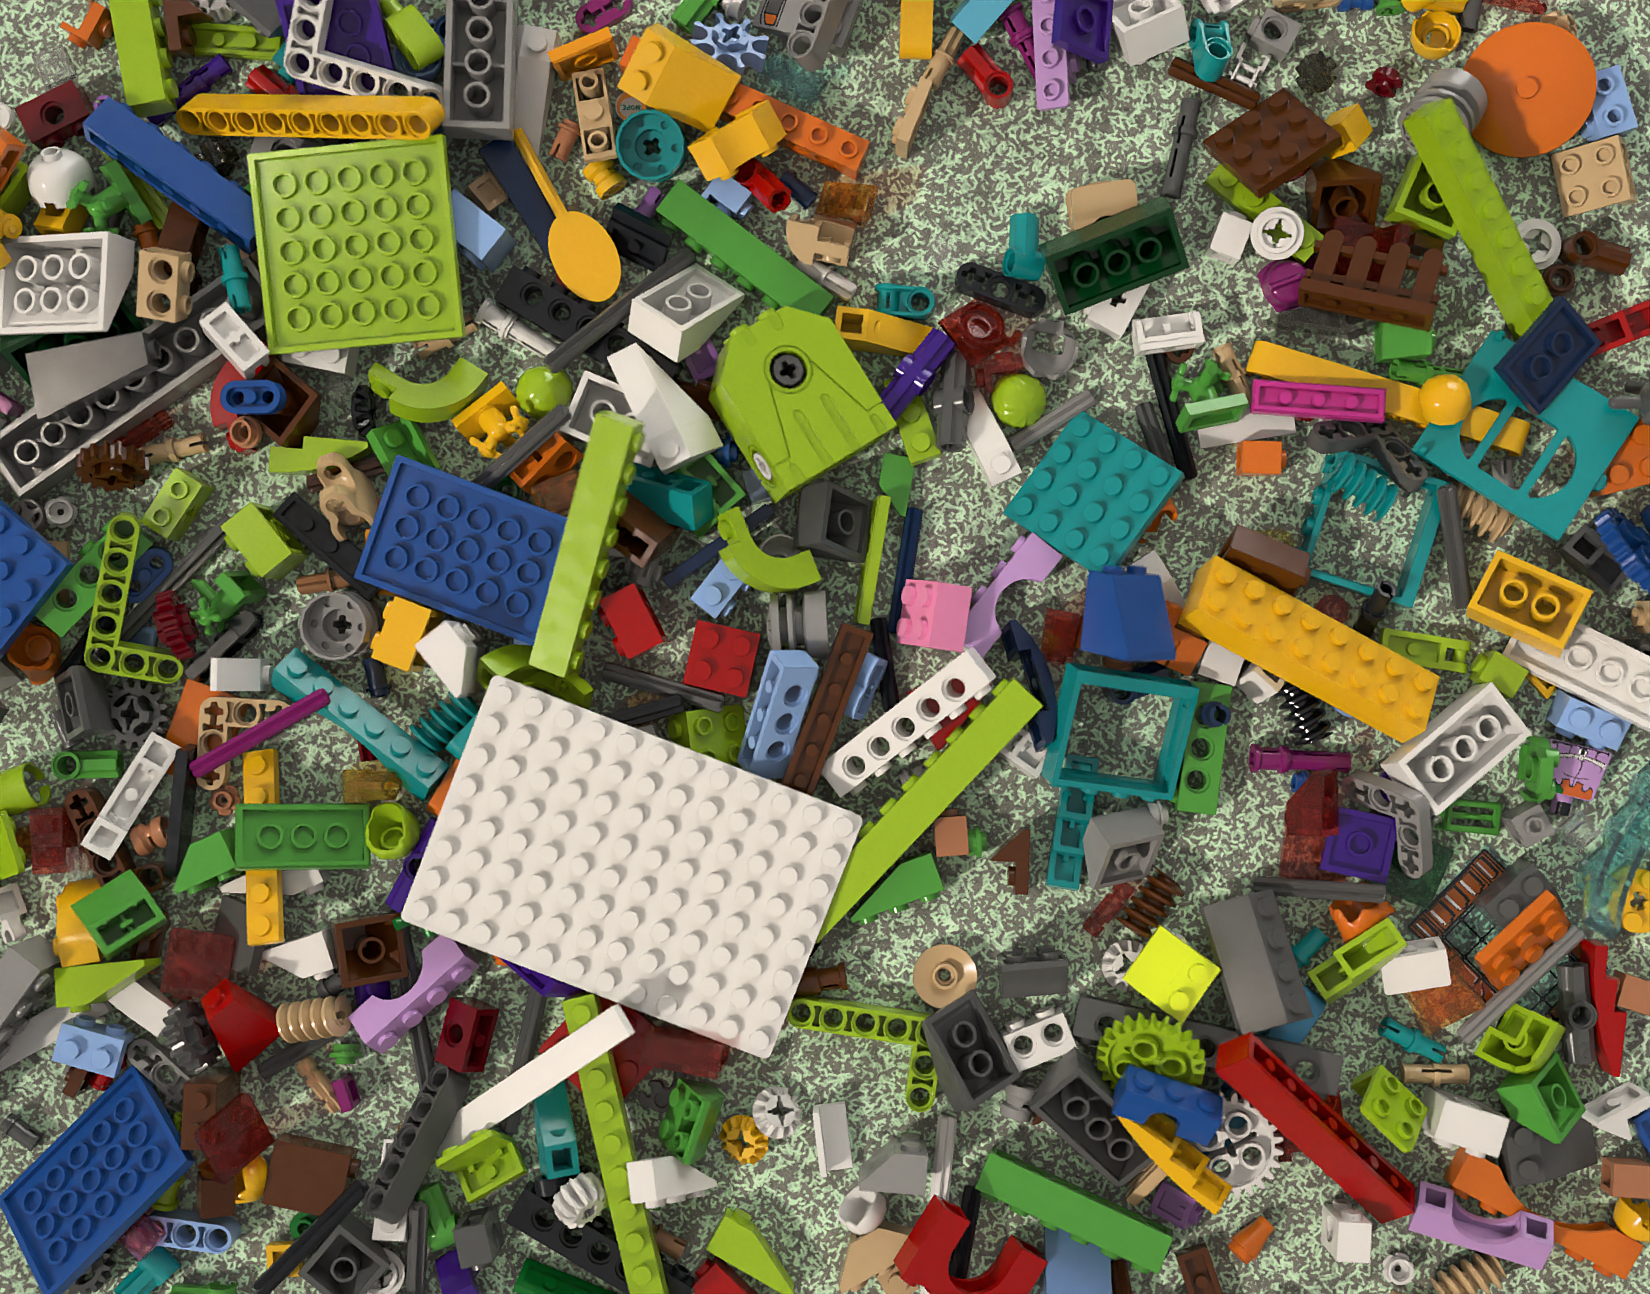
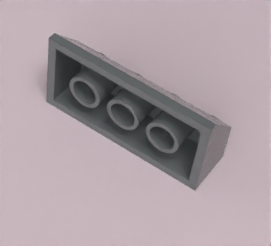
(1255, 962)
(1080, 1110)

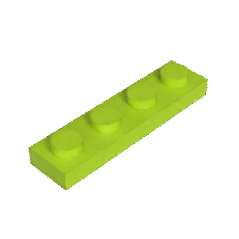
(1246, 203)

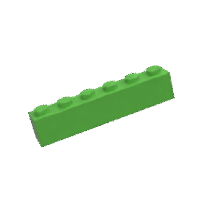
(740, 252)
(1074, 1210)

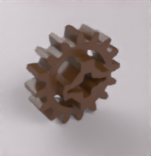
(112, 466)

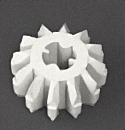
(580, 1200)

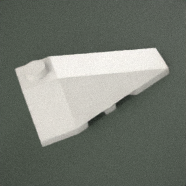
(534, 82)
(672, 421)

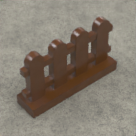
(1369, 299)

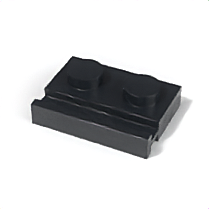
(639, 237)

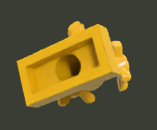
(488, 418)

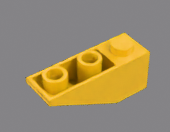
(879, 332)

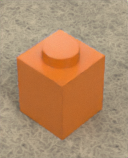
(1260, 458)

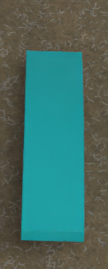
(1070, 825)

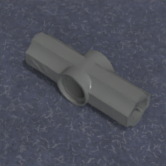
(953, 403)
(1579, 1032)

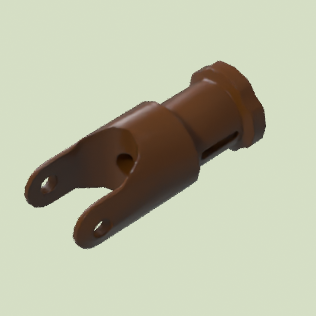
(816, 980)

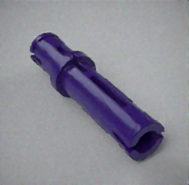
(198, 82)

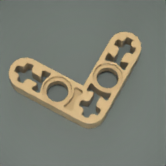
(230, 718)

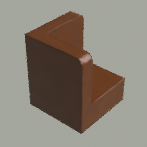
(214, 1198)

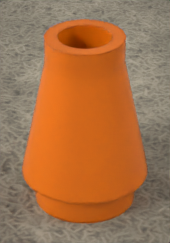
(1250, 1240)

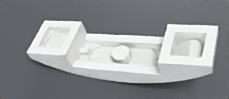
(130, 796)

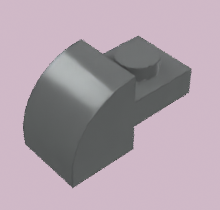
(1589, 556)

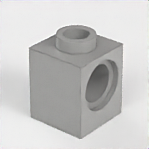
(1284, 27)
(1527, 824)

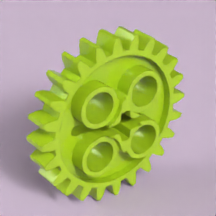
(1151, 1047)

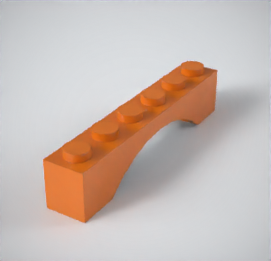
(1597, 1241)

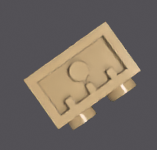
(1594, 176)

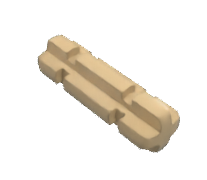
(318, 1083)

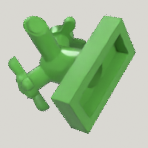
(111, 200)
(1207, 407)
(237, 589)

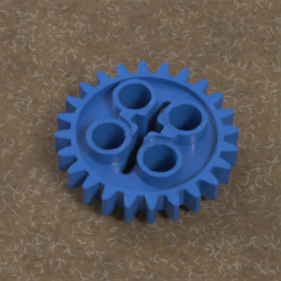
(1627, 544)

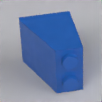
(1126, 615)

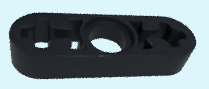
(974, 290)

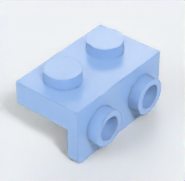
(92, 1045)

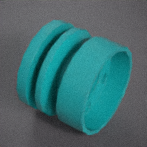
(646, 127)

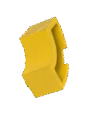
(750, 134)
(73, 941)

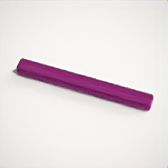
(260, 732)

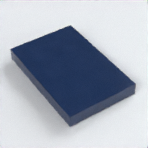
(1547, 355)

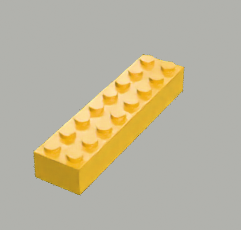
(1309, 649)

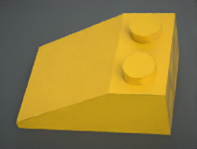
(678, 79)

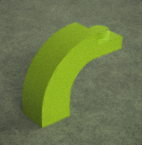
(433, 400)
(758, 568)
(513, 663)

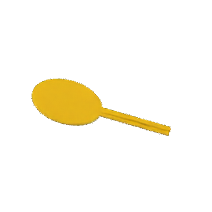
(576, 242)

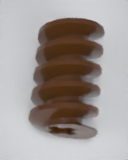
(1151, 904)

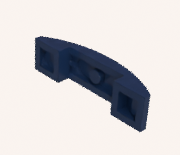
(1021, 646)

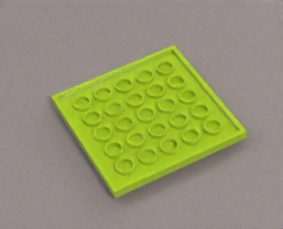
(356, 245)

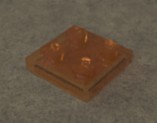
(1446, 1004)

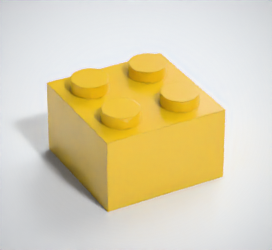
(403, 628)

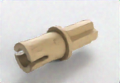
(944, 56)

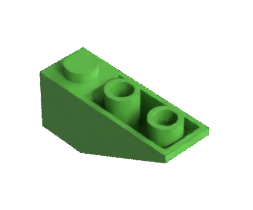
(906, 882)

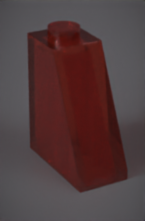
(682, 1051)

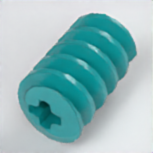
(1362, 485)
(445, 722)

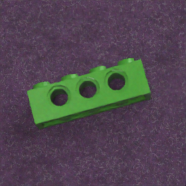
(62, 616)
(1204, 797)

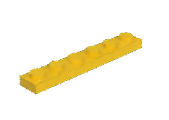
(263, 887)

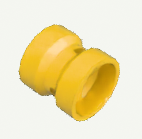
(604, 178)

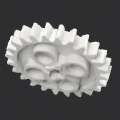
(1243, 1172)

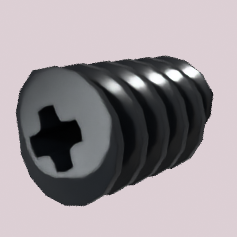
(1303, 714)

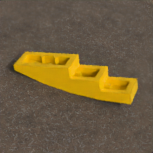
(1179, 1160)

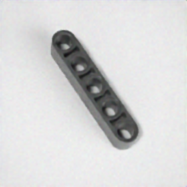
(416, 1144)

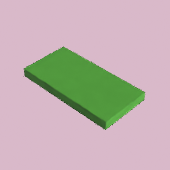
(301, 836)

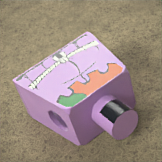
(1576, 775)

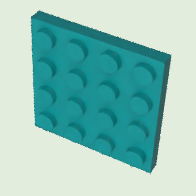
(1093, 494)

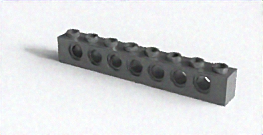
(1326, 1063)

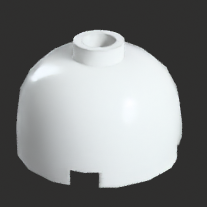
(56, 174)

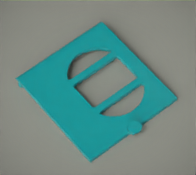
(1575, 413)

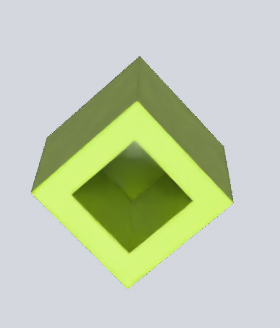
(1499, 670)

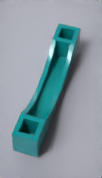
(392, 746)

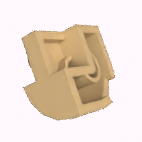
(820, 239)

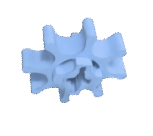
(731, 44)

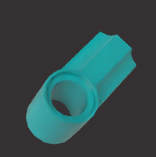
(1022, 256)
(150, 1273)

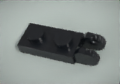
(226, 644)

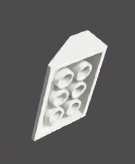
(64, 282)

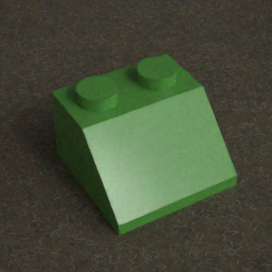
(1543, 1100)

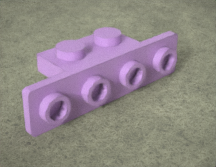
(1053, 65)

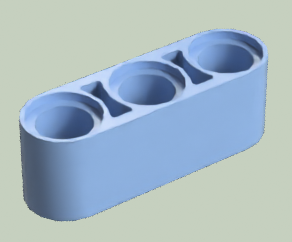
(206, 1236)

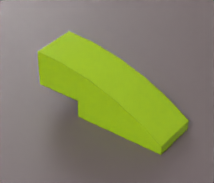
(303, 461)
(1357, 960)

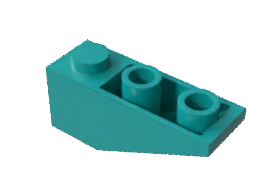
(555, 1134)

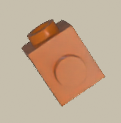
(93, 30)

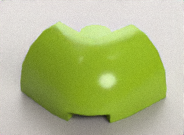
(1520, 1041)

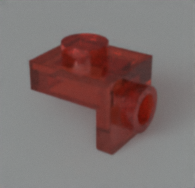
(1001, 364)

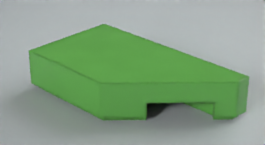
(896, 481)

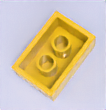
(1528, 603)

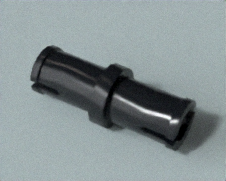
(1375, 608)

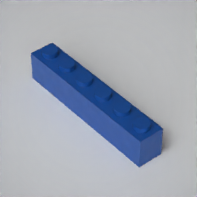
(173, 171)

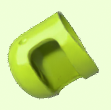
(14, 793)

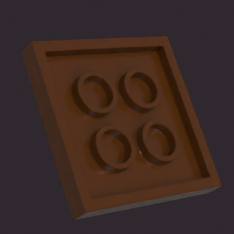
(1272, 143)

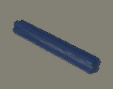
(906, 562)

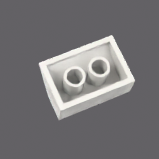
(454, 656)

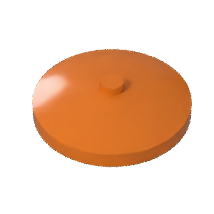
(1535, 86)

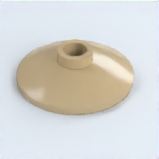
(940, 992)

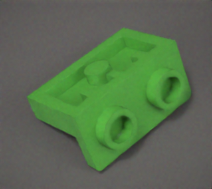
(402, 439)

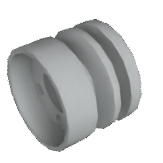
(1451, 83)
(799, 624)
(323, 626)

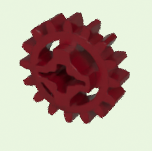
(175, 625)

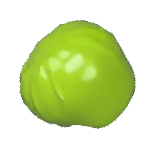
(541, 391)
(1018, 400)
(392, 831)

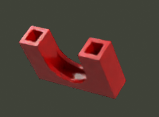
(931, 1242)

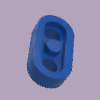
(255, 397)
(148, 574)

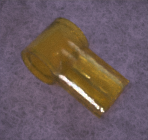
(369, 785)

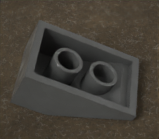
(968, 1053)
(1532, 1159)

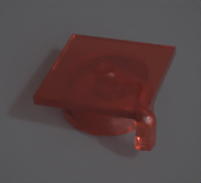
(977, 331)

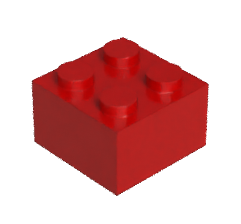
(632, 622)
(722, 658)

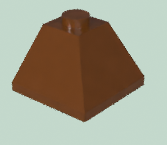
(1338, 190)
(300, 411)
(368, 949)

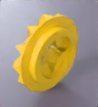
(746, 1126)

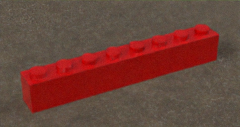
(1315, 1128)

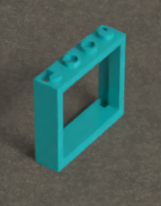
(1419, 547)
(1173, 744)

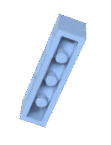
(777, 712)

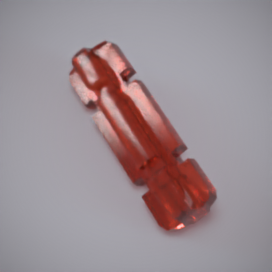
(147, 430)
(1107, 908)

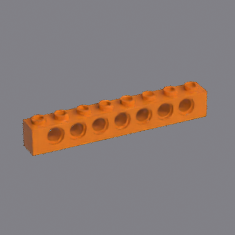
(804, 132)

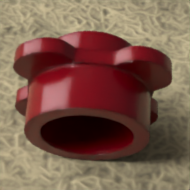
(1385, 82)

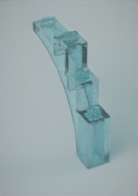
(1611, 868)

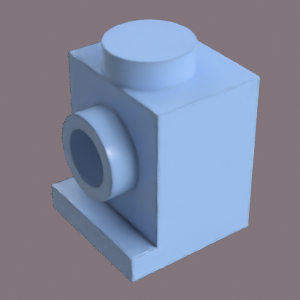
(730, 197)

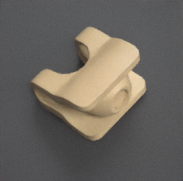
(1099, 200)
(346, 497)

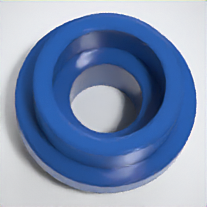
(727, 453)

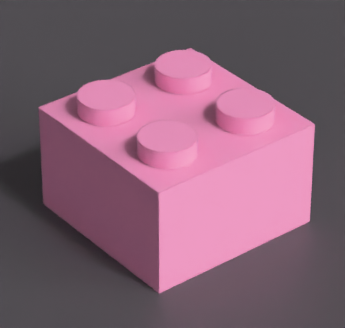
(934, 615)

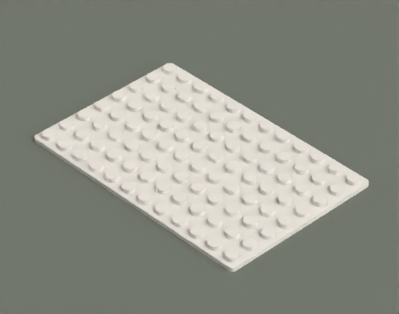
(631, 867)

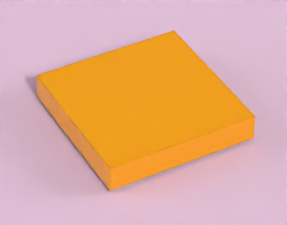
(584, 54)

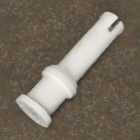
(510, 327)

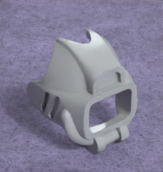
(1045, 364)

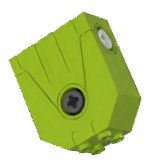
(795, 399)

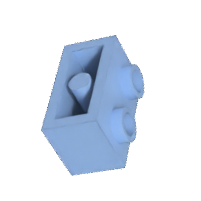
(1612, 108)
(718, 591)
(1579, 717)

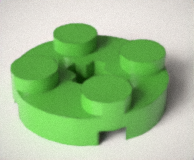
(1537, 769)

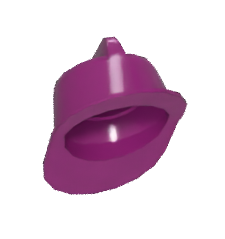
(1281, 282)

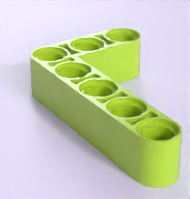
(116, 609)
(879, 1031)

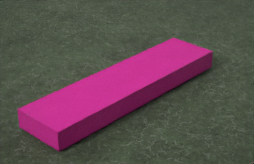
(1318, 401)

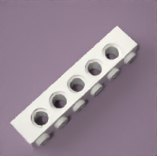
(967, 667)

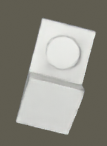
(1613, 1109)

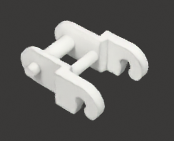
(1238, 60)

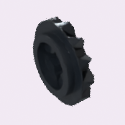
(363, 410)

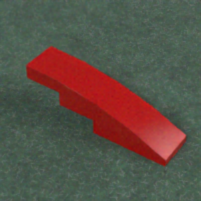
(1622, 327)
(1611, 1021)

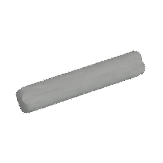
(1051, 421)

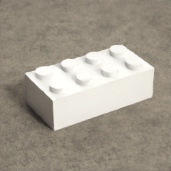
(1458, 746)

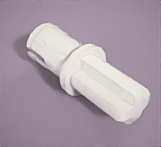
(828, 279)

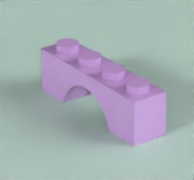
(1031, 561)
(443, 969)
(1517, 1238)

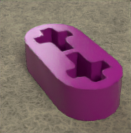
(608, 18)

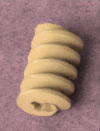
(1482, 512)
(314, 1019)
(1471, 1277)

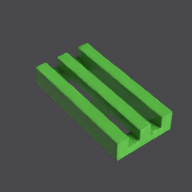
(1448, 814)

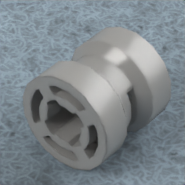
(1018, 1100)

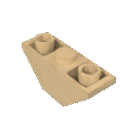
(595, 115)
(871, 1255)

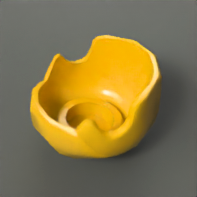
(1444, 35)
(1445, 399)
(251, 1181)
(1632, 1219)

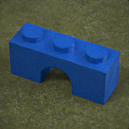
(1146, 1093)

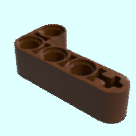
(185, 234)
(101, 868)

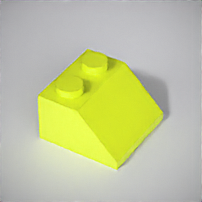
(1171, 974)

